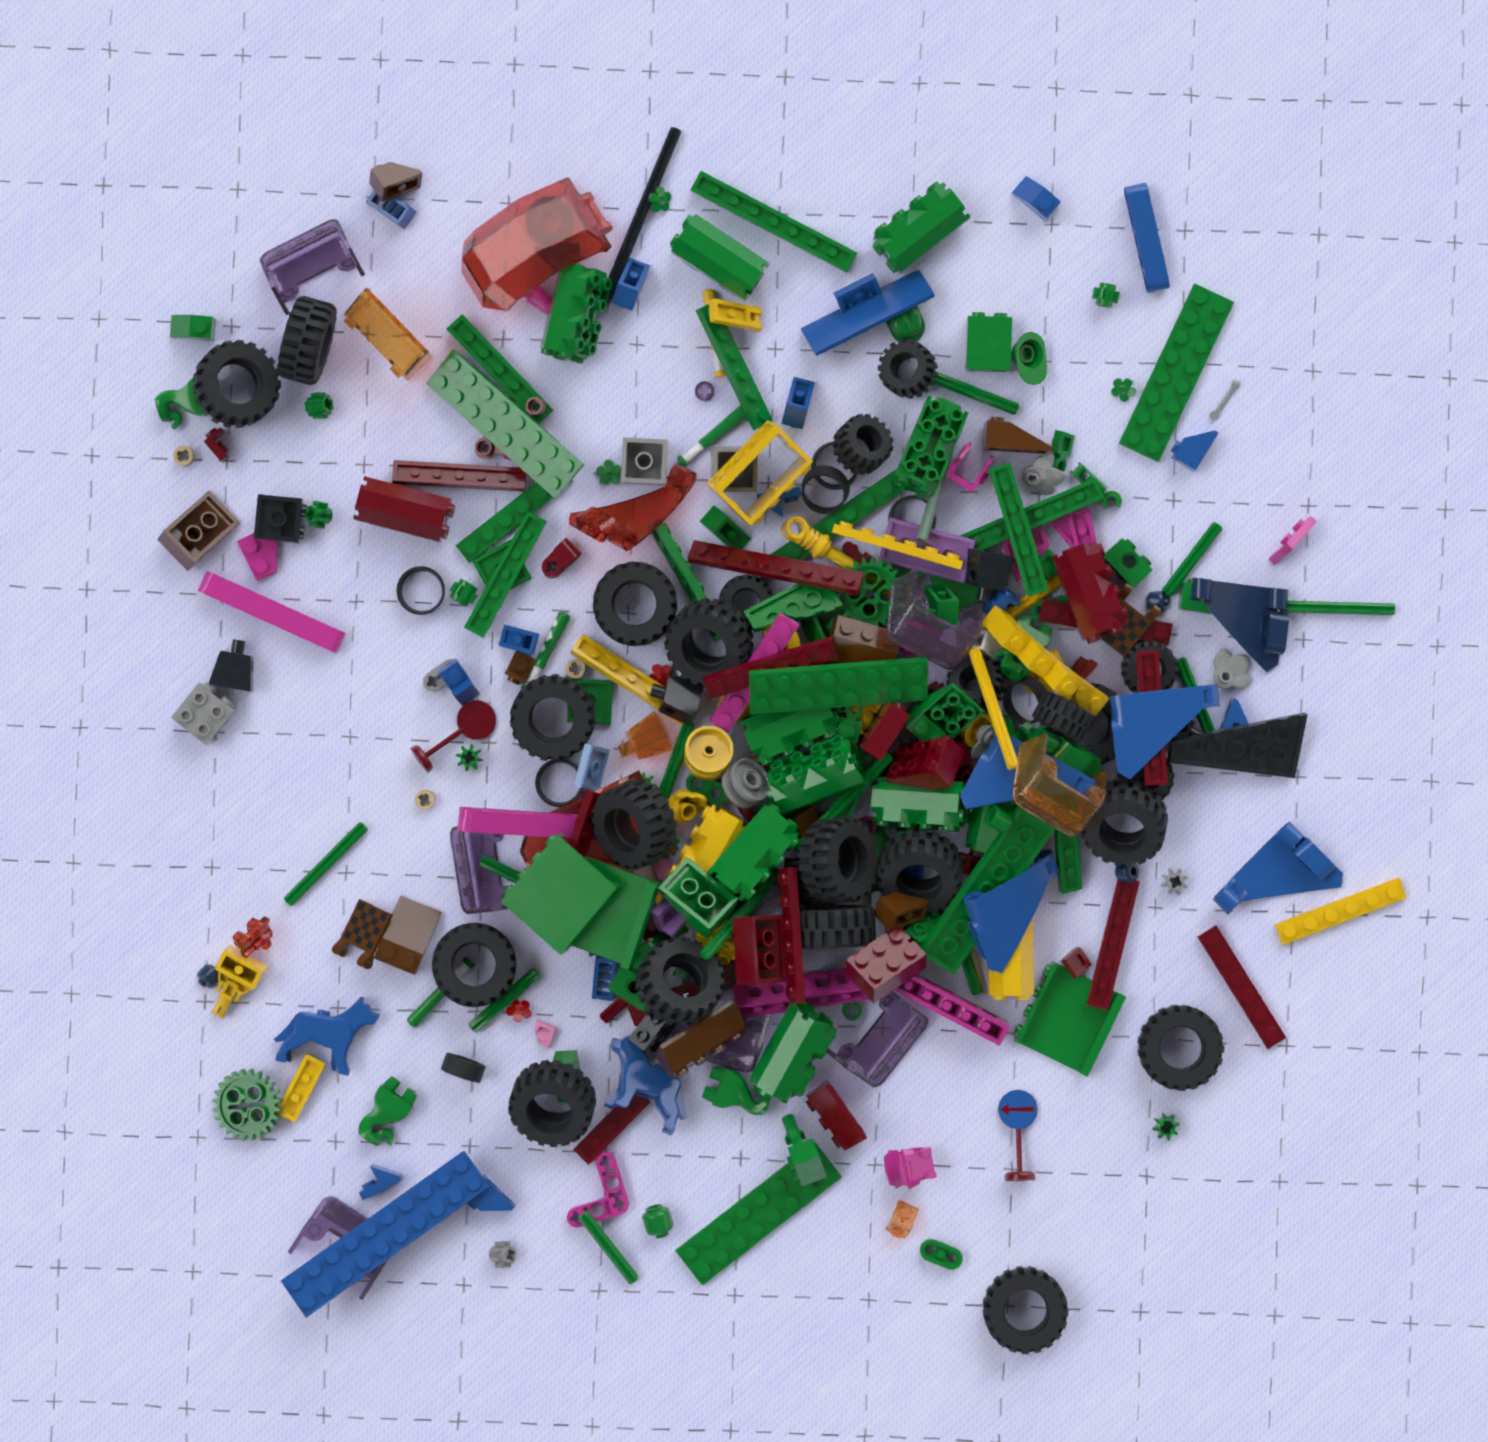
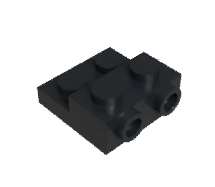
(279, 519)

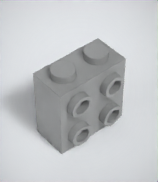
(204, 713)

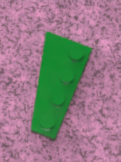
(795, 602)

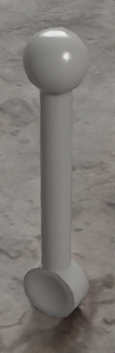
(1234, 385)

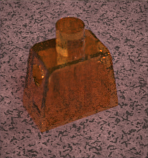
(646, 738)

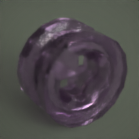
(709, 395)

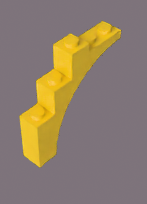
(1042, 662)

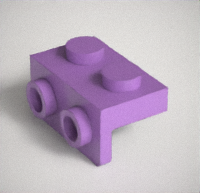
(667, 918)

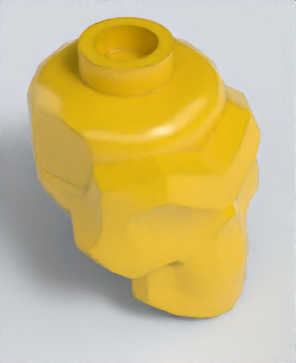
(686, 805)

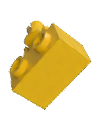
(237, 976)

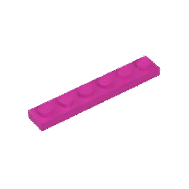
(772, 643)

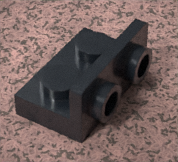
(651, 1034)

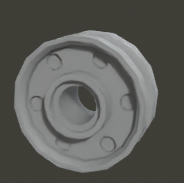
(745, 783)

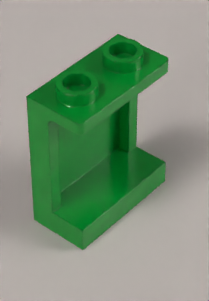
(988, 342)

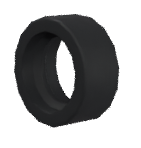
(463, 1067)

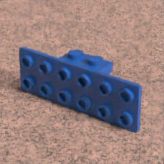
(865, 307)

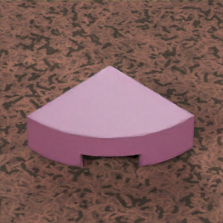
(662, 868)
(544, 1033)

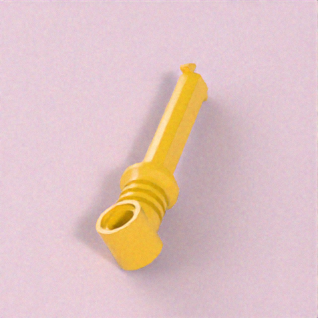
(822, 547)

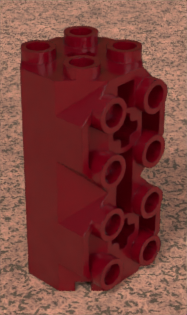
(404, 509)
(1089, 591)

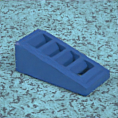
(403, 220)
(603, 995)

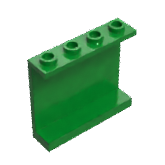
(559, 894)
(623, 921)
(1063, 1024)

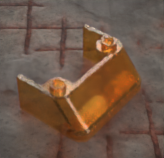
(387, 334)
(1048, 797)

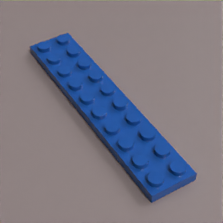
(385, 1234)

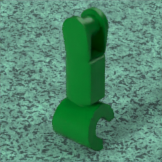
(1081, 469)

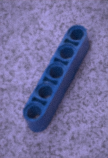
(1146, 237)

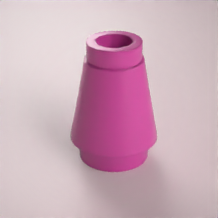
(539, 299)

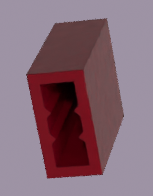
(884, 730)

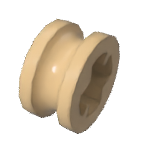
(183, 449)
(572, 674)
(418, 800)

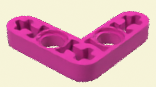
(607, 1202)

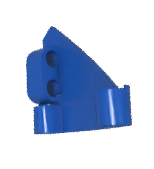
(1149, 720)
(994, 783)
(1280, 867)
(1006, 911)

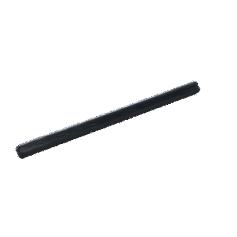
(642, 209)

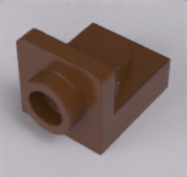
(519, 667)

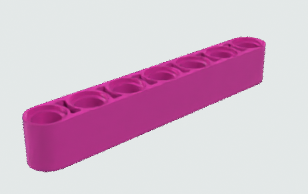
(271, 612)
(516, 822)

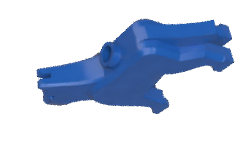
(327, 1031)
(647, 1081)

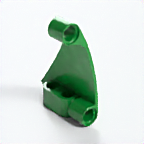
(1061, 748)

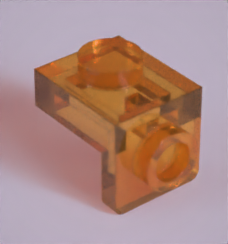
(902, 1219)

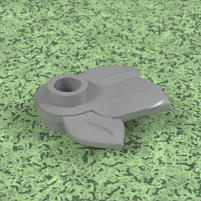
(1045, 475)
(1233, 667)
(984, 736)

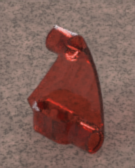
(634, 519)

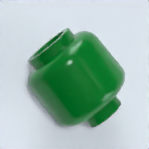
(657, 1221)

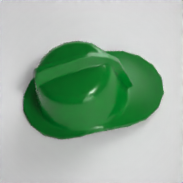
(907, 325)
(1030, 358)

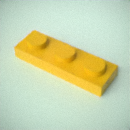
(301, 1087)

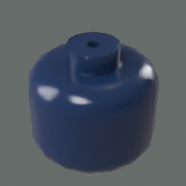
(1157, 599)
(1127, 874)
(207, 976)

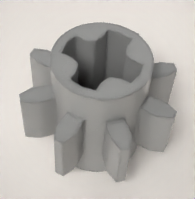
(1176, 887)
(502, 1254)

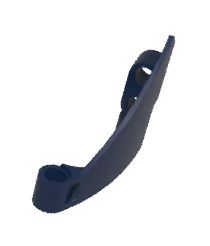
(1250, 615)

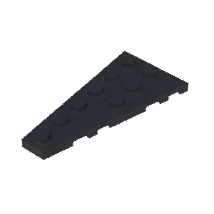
(1255, 747)

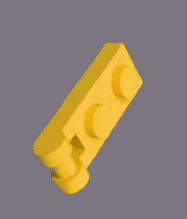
(735, 315)

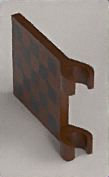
(1134, 626)
(363, 931)

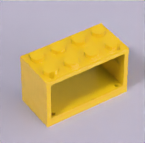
(744, 457)

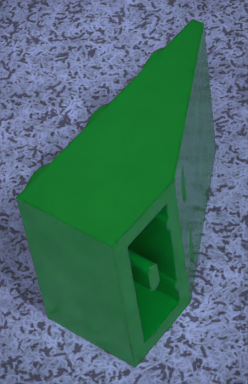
(942, 714)

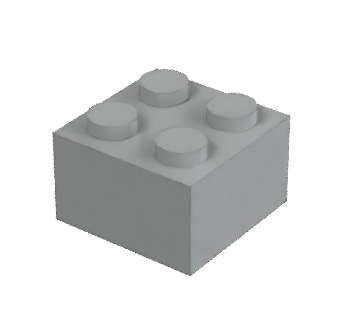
(644, 461)
(745, 481)

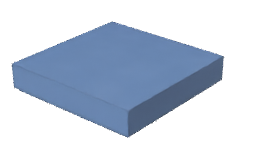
(591, 767)

